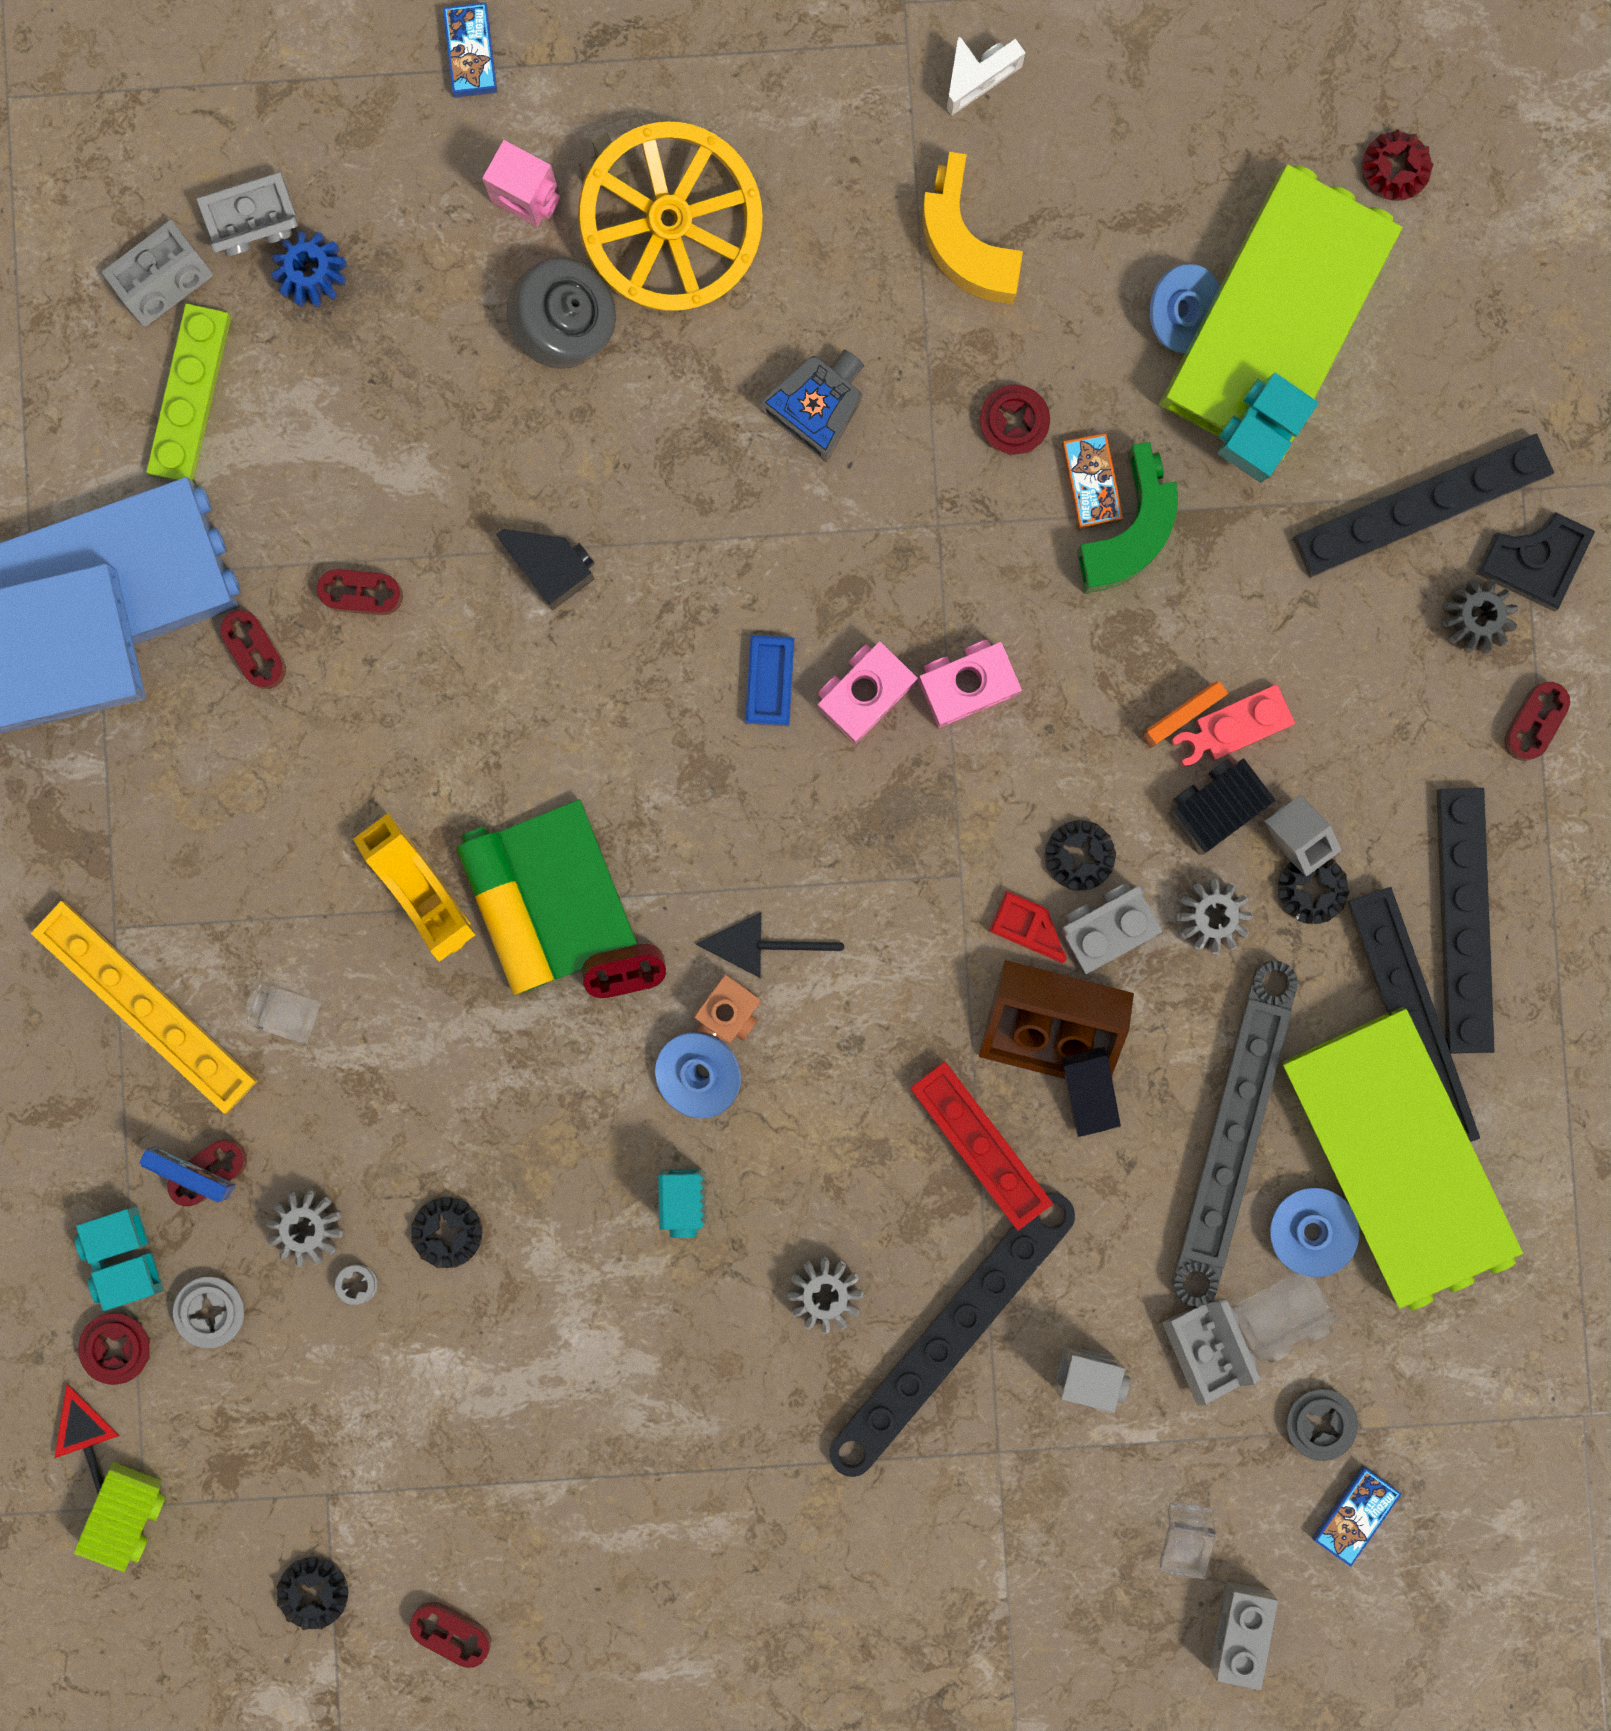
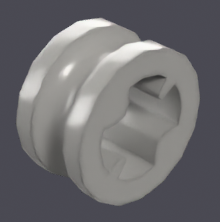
(362, 1296)

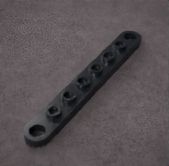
(949, 1338)

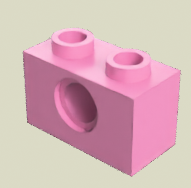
(521, 184)
(949, 702)
(858, 717)

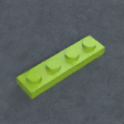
(189, 393)

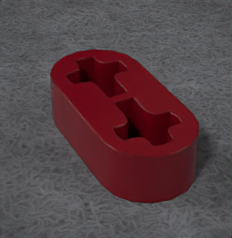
(360, 581)
(244, 655)
(1528, 715)
(624, 971)
(205, 1160)
(445, 1644)

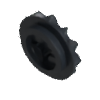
(1060, 861)
(1298, 903)
(457, 1214)
(311, 1572)

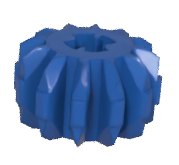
(297, 257)

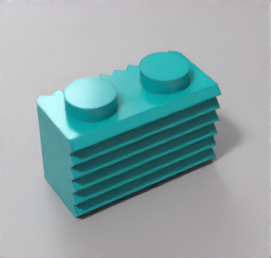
(682, 1201)

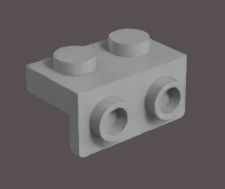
(248, 213)
(1211, 1350)

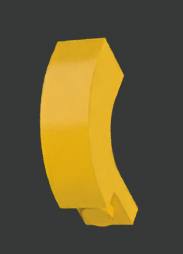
(965, 260)
(415, 886)

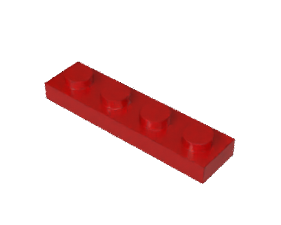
(981, 1146)

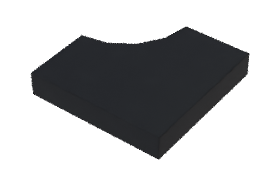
(1538, 563)

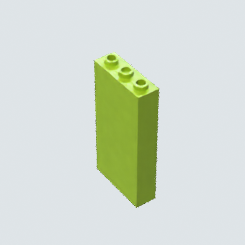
(1283, 298)
(1403, 1159)

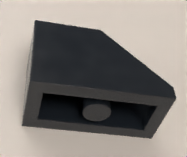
(549, 563)

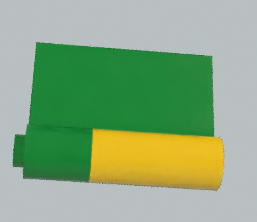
(545, 895)

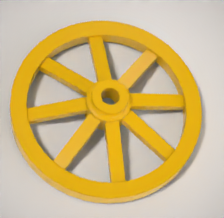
(682, 213)

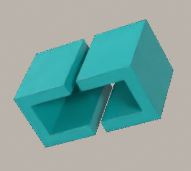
(1264, 431)
(126, 1280)

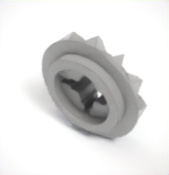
(199, 1330)

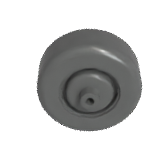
(561, 313)

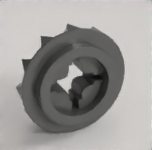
(1323, 1445)

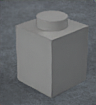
(1303, 835)

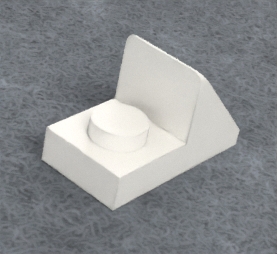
(973, 78)

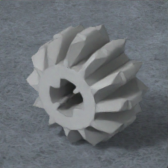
(1228, 912)
(312, 1243)
(813, 1285)

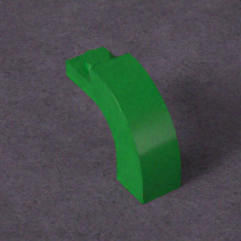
(1122, 558)

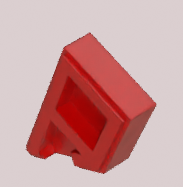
(1027, 926)

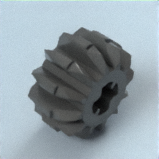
(1494, 608)

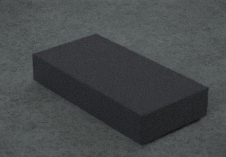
(1091, 1092)

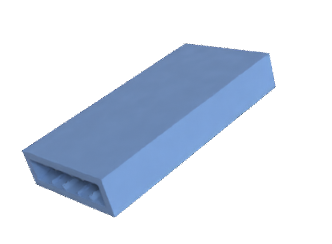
(157, 544)
(65, 648)

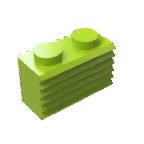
(118, 1517)

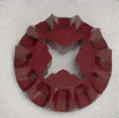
(1377, 167)
(1010, 400)
(93, 1348)

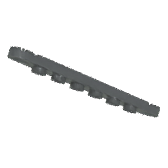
(1235, 1133)

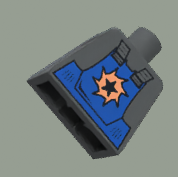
(817, 402)

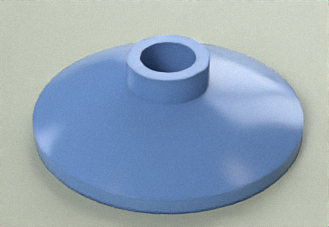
(1190, 288)
(683, 1084)
(1336, 1237)

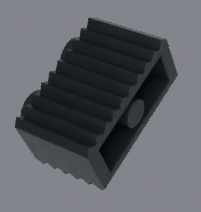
(1221, 805)

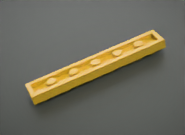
(144, 1007)

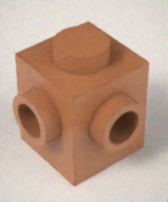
(728, 1011)

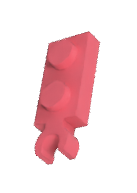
(1237, 725)

